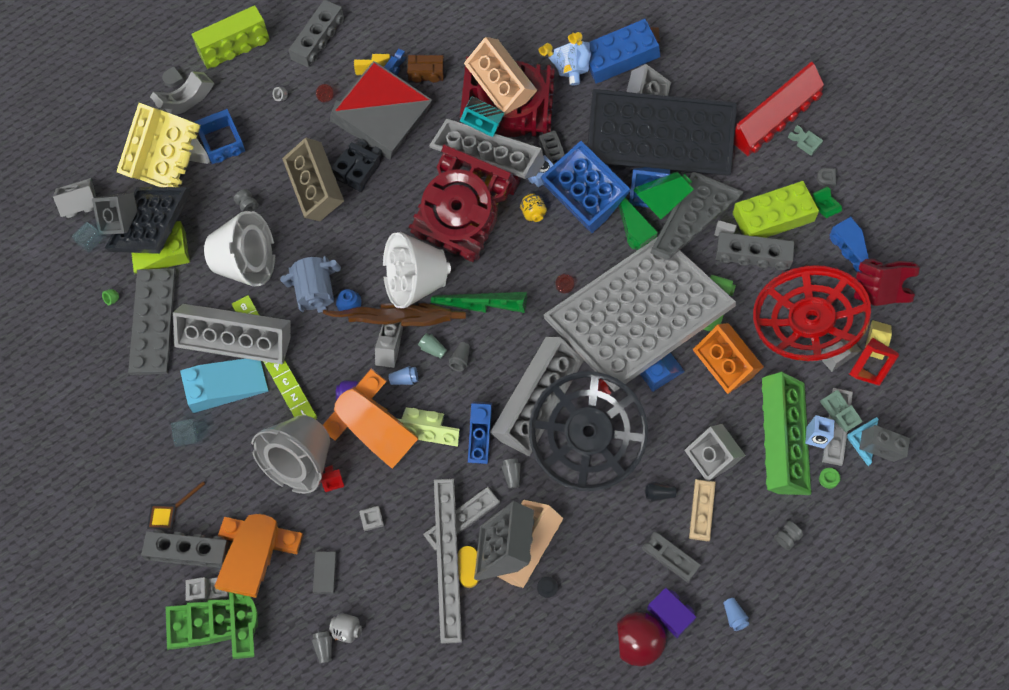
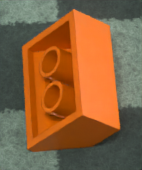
(727, 357)

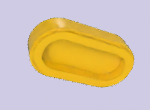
(466, 566)

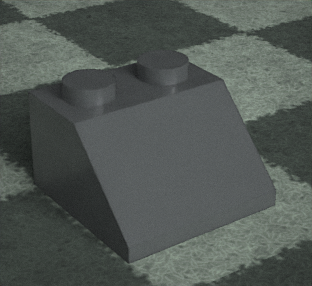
(114, 212)

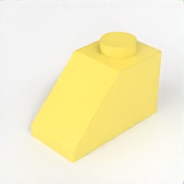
(880, 332)

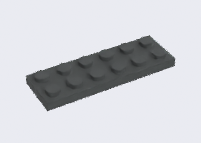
(152, 322)

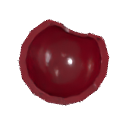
(640, 638)

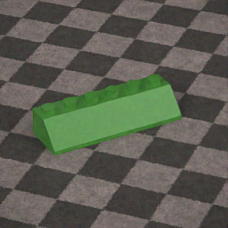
(785, 435)

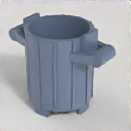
(312, 282)

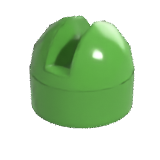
(110, 296)

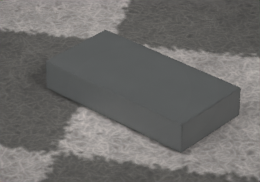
(324, 573)

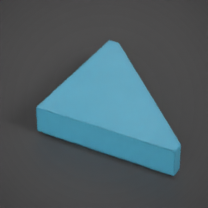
(855, 438)

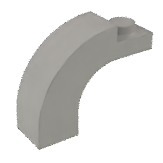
(187, 96)

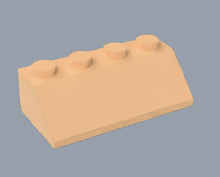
(500, 75)
(545, 525)

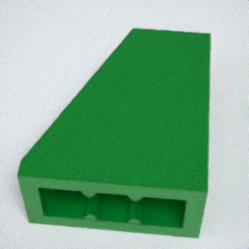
(664, 193)

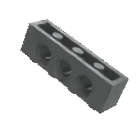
(316, 33)
(763, 246)
(155, 541)

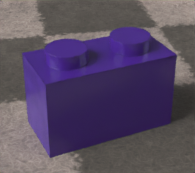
(672, 612)

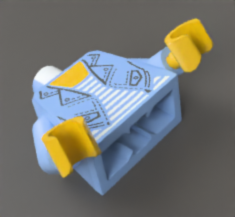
(571, 58)

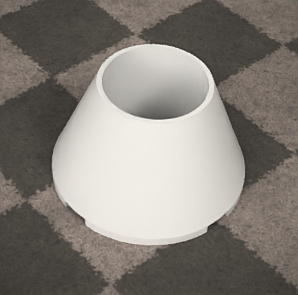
(242, 249)

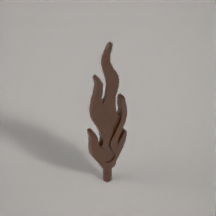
(413, 315)

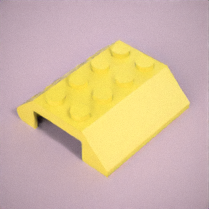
(157, 147)

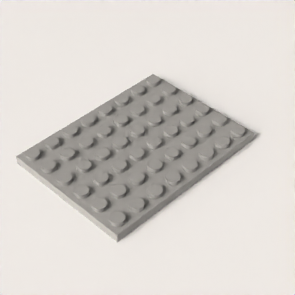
(638, 312)

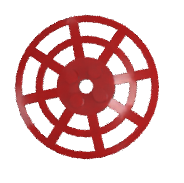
(812, 306)

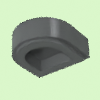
(172, 77)
(827, 177)

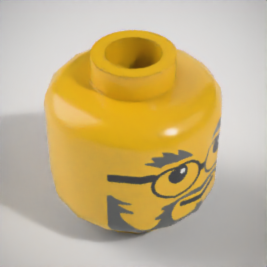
(533, 208)

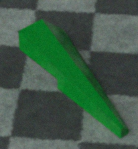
(478, 302)

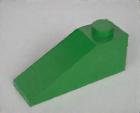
(636, 227)

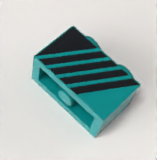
(482, 116)

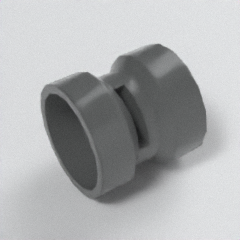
(245, 201)
(789, 535)

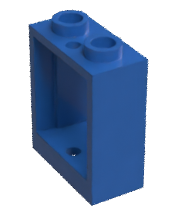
(216, 122)

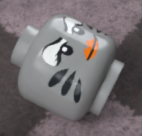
(345, 628)

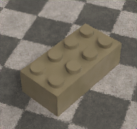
(313, 179)

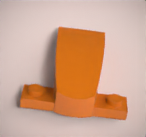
(370, 421)
(252, 552)

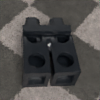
(357, 165)

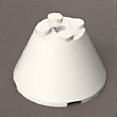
(412, 269)

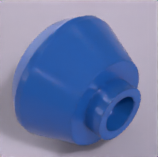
(348, 299)

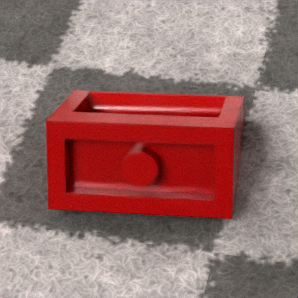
(877, 347)

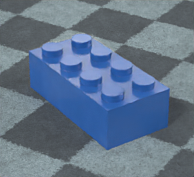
(622, 51)

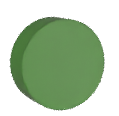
(829, 478)

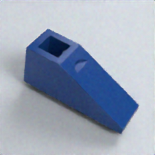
(851, 241)
(479, 432)

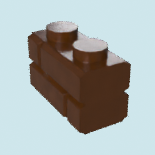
(425, 68)

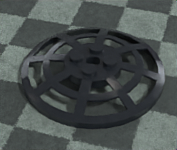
(574, 431)

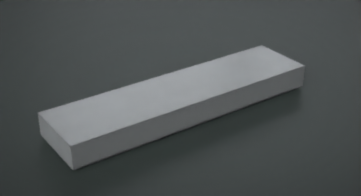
(835, 450)
(468, 513)

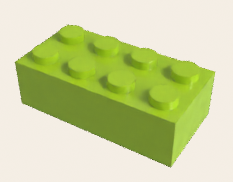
(231, 37)
(776, 211)

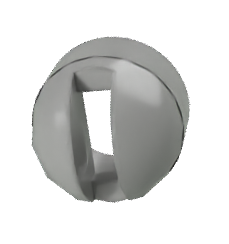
(278, 91)

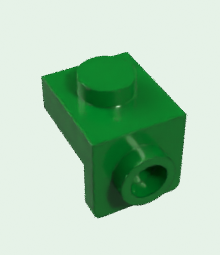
(825, 203)

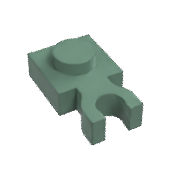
(806, 141)

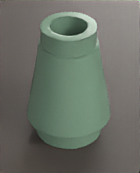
(432, 346)

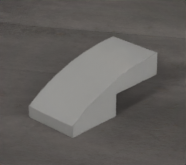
(203, 589)

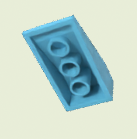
(222, 383)

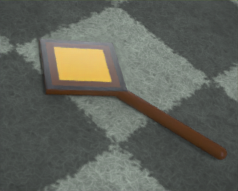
(162, 516)

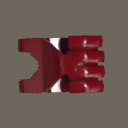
(885, 281)

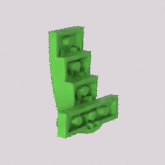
(212, 623)

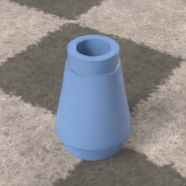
(405, 376)
(736, 616)

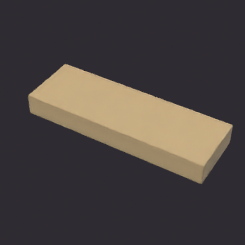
(702, 510)

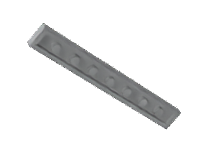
(447, 561)

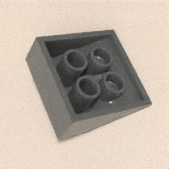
(505, 542)

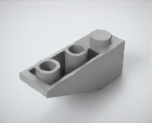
(388, 345)

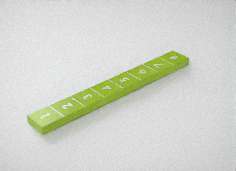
(281, 372)

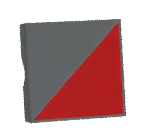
(381, 109)

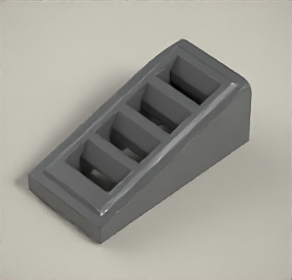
(549, 140)

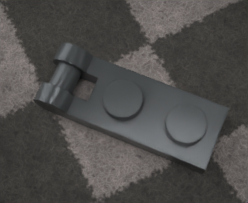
(671, 557)

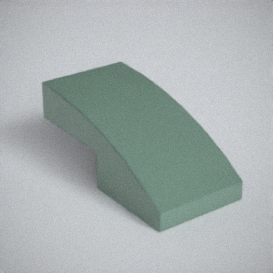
(839, 410)

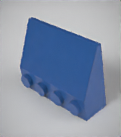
(585, 186)

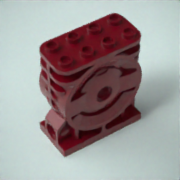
(534, 115)
(470, 239)

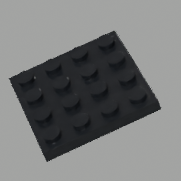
(153, 223)

